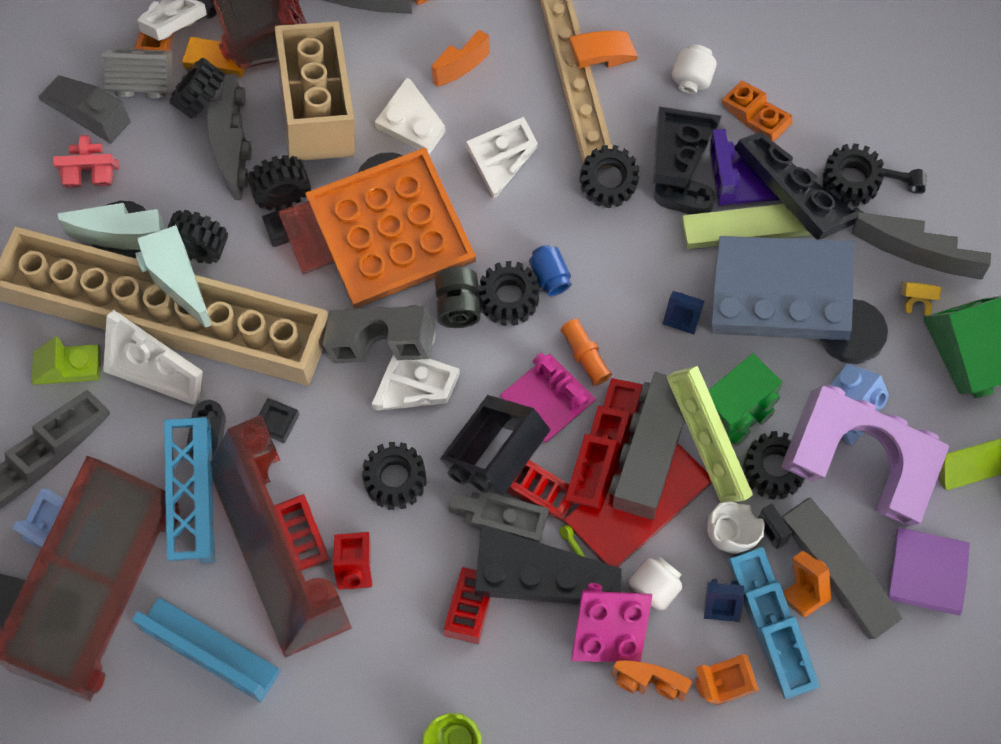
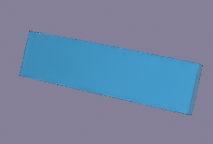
(773, 623)

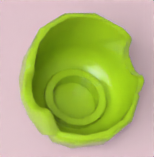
(452, 729)

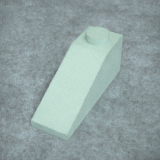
(171, 270)

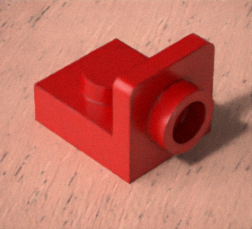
(352, 560)

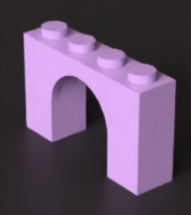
(912, 454)

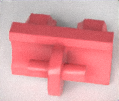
(99, 164)

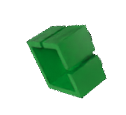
(745, 397)

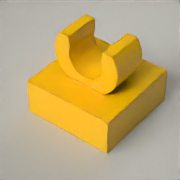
(919, 292)

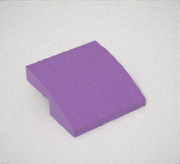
(929, 571)

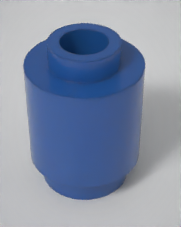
(550, 270)

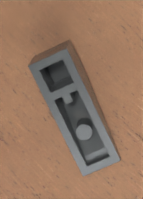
(87, 106)

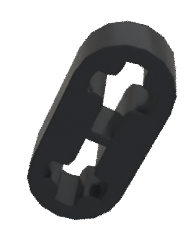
(684, 198)
(217, 424)

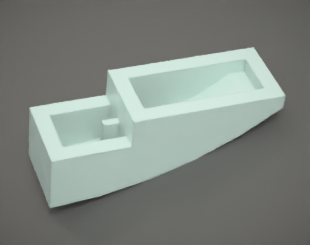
(111, 225)

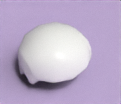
(734, 527)

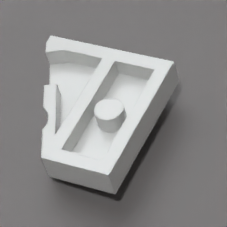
(169, 16)
(411, 119)
(502, 153)
(415, 384)

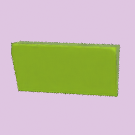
(971, 464)

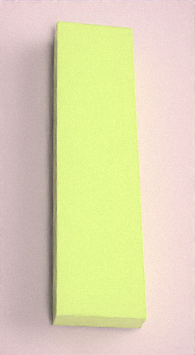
(764, 222)
(709, 435)

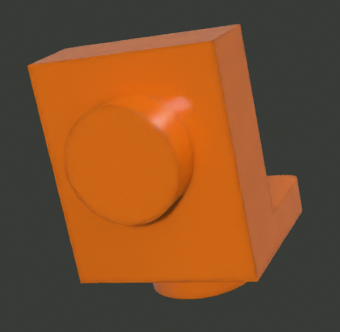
(810, 586)
(726, 680)

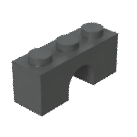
(353, 331)

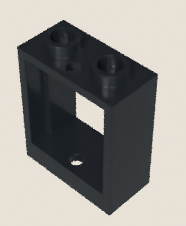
(478, 434)

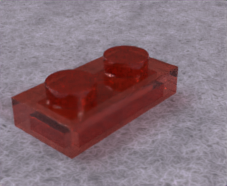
(305, 237)

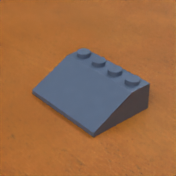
(784, 288)

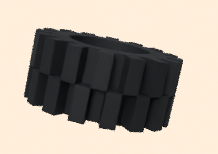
(197, 88)
(615, 158)
(859, 160)
(279, 182)
(200, 236)
(509, 276)
(394, 456)
(759, 477)

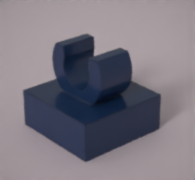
(683, 312)
(723, 601)

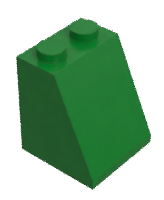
(970, 344)

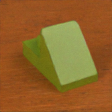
(64, 364)

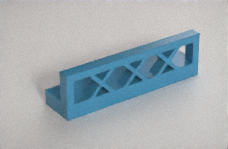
(202, 494)
(208, 649)

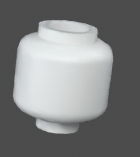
(694, 68)
(658, 579)

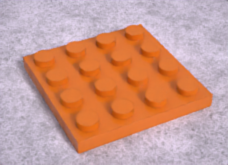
(390, 227)

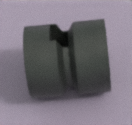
(457, 297)

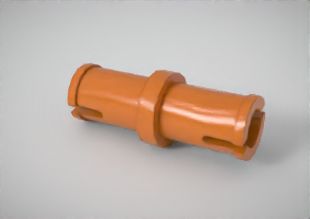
(585, 352)

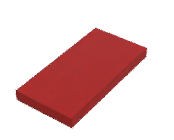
(618, 534)

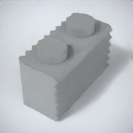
(138, 71)

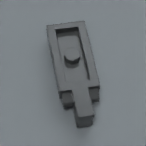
(500, 513)

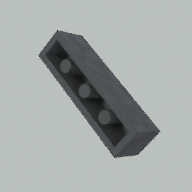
(650, 452)

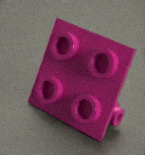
(551, 392)
(610, 625)

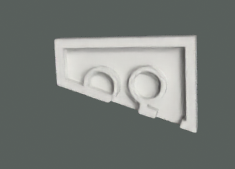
(148, 362)

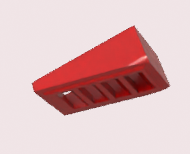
(545, 478)
(292, 505)
(461, 631)

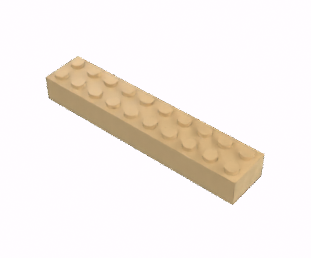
(89, 283)

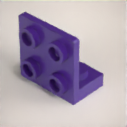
(733, 178)

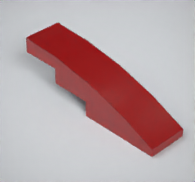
(602, 448)

